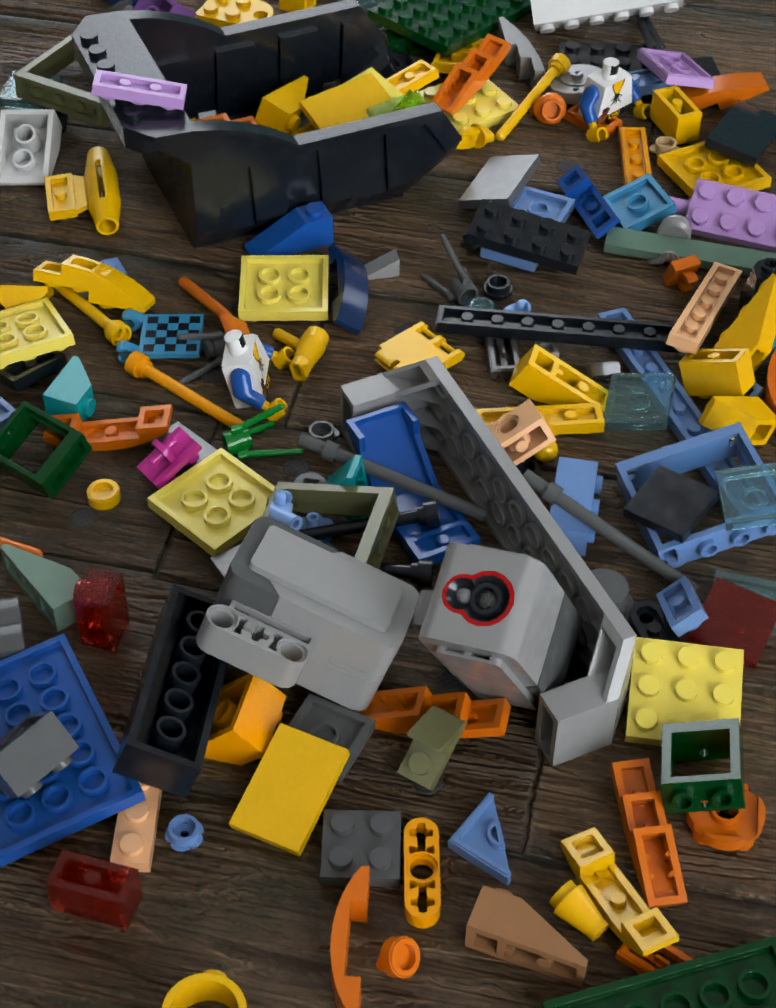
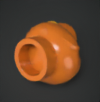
(549, 108)

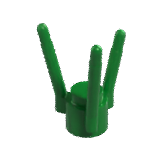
(239, 439)

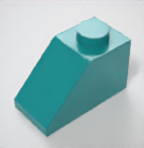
(70, 392)

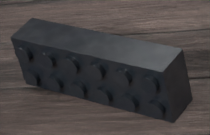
(173, 700)

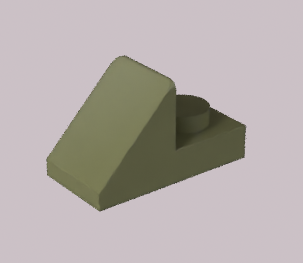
(431, 747)

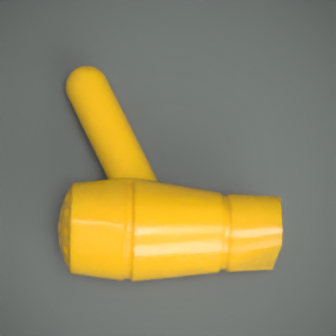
(308, 349)

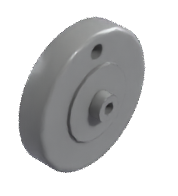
(572, 83)

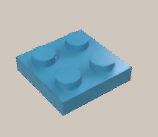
(640, 203)

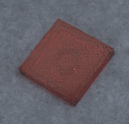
(736, 620)

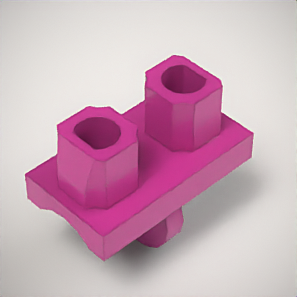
(169, 457)

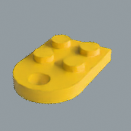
(231, 12)

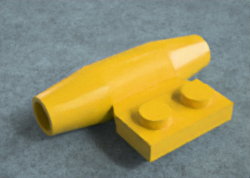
(96, 190)

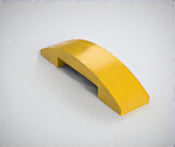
(614, 896)

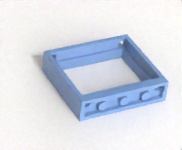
(683, 458)

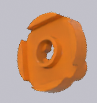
(731, 833)

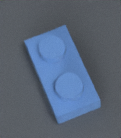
(682, 606)

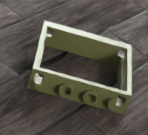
(35, 86)
(371, 501)

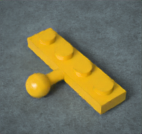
(561, 420)

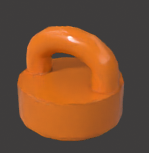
(399, 957)

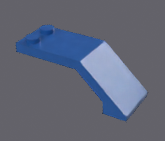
(394, 441)

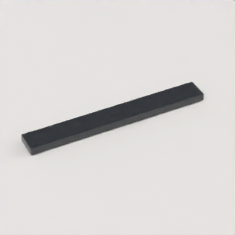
(554, 328)

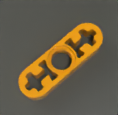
(413, 885)

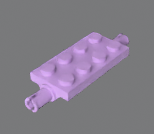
(731, 214)

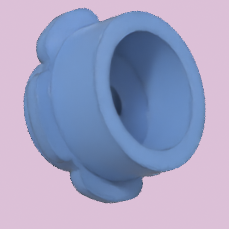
(184, 825)

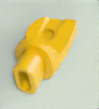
(475, 137)

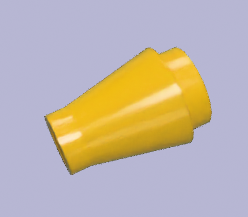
(578, 910)

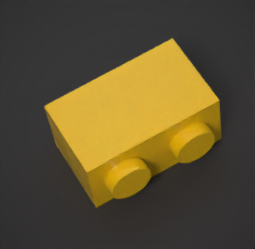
(675, 114)
(717, 372)

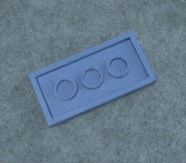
(538, 203)

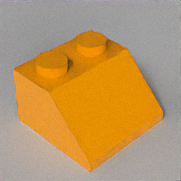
(244, 720)

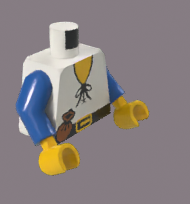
(608, 95)
(248, 370)

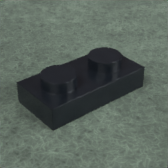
(23, 374)

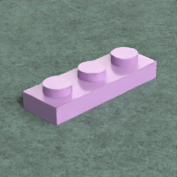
(139, 90)

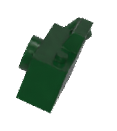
(399, 43)

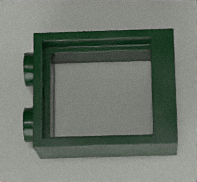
(59, 465)
(702, 742)

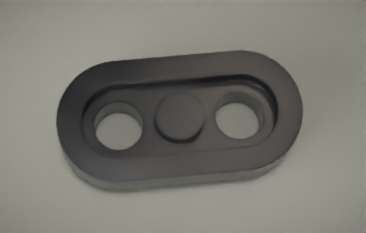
(653, 614)

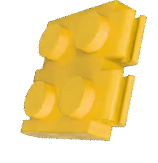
(413, 347)

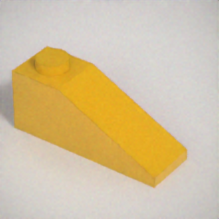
(282, 107)
(554, 382)

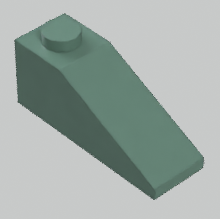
(45, 583)

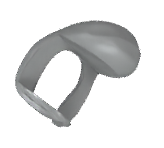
(672, 226)

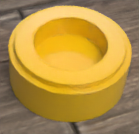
(103, 494)

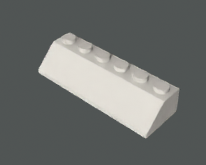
(570, 13)

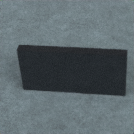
(743, 134)

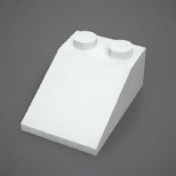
(28, 145)

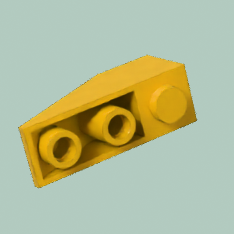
(754, 325)

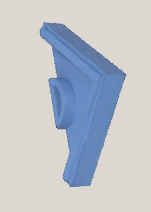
(482, 841)

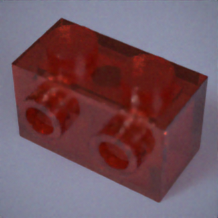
(101, 608)
(94, 889)

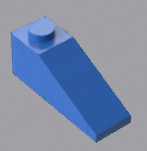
(295, 233)

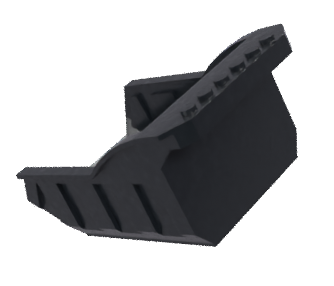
(242, 175)

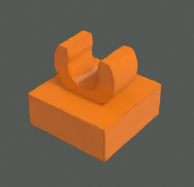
(682, 273)

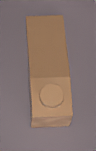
(516, 933)

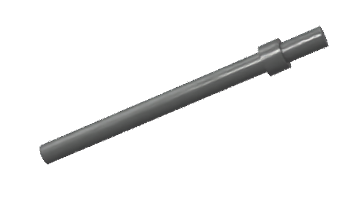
(332, 452)
(554, 494)

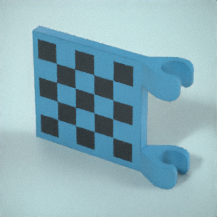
(160, 335)

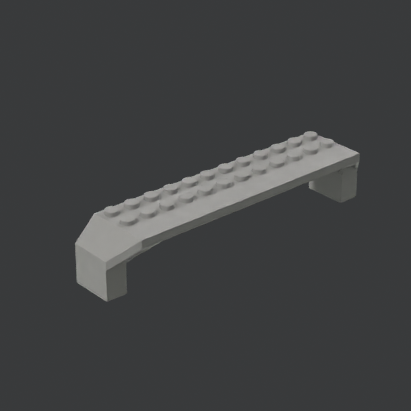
(579, 713)

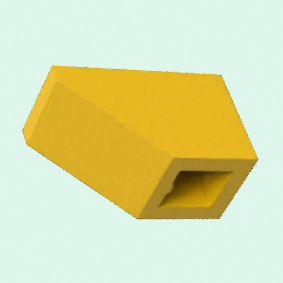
(750, 411)

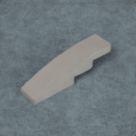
(521, 54)

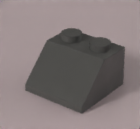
(31, 752)

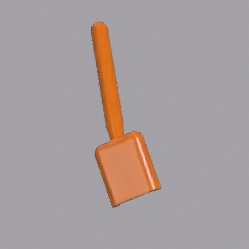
(227, 319)

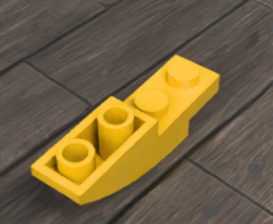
(105, 284)

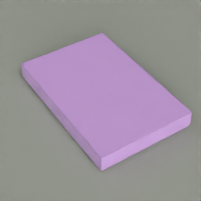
(675, 68)

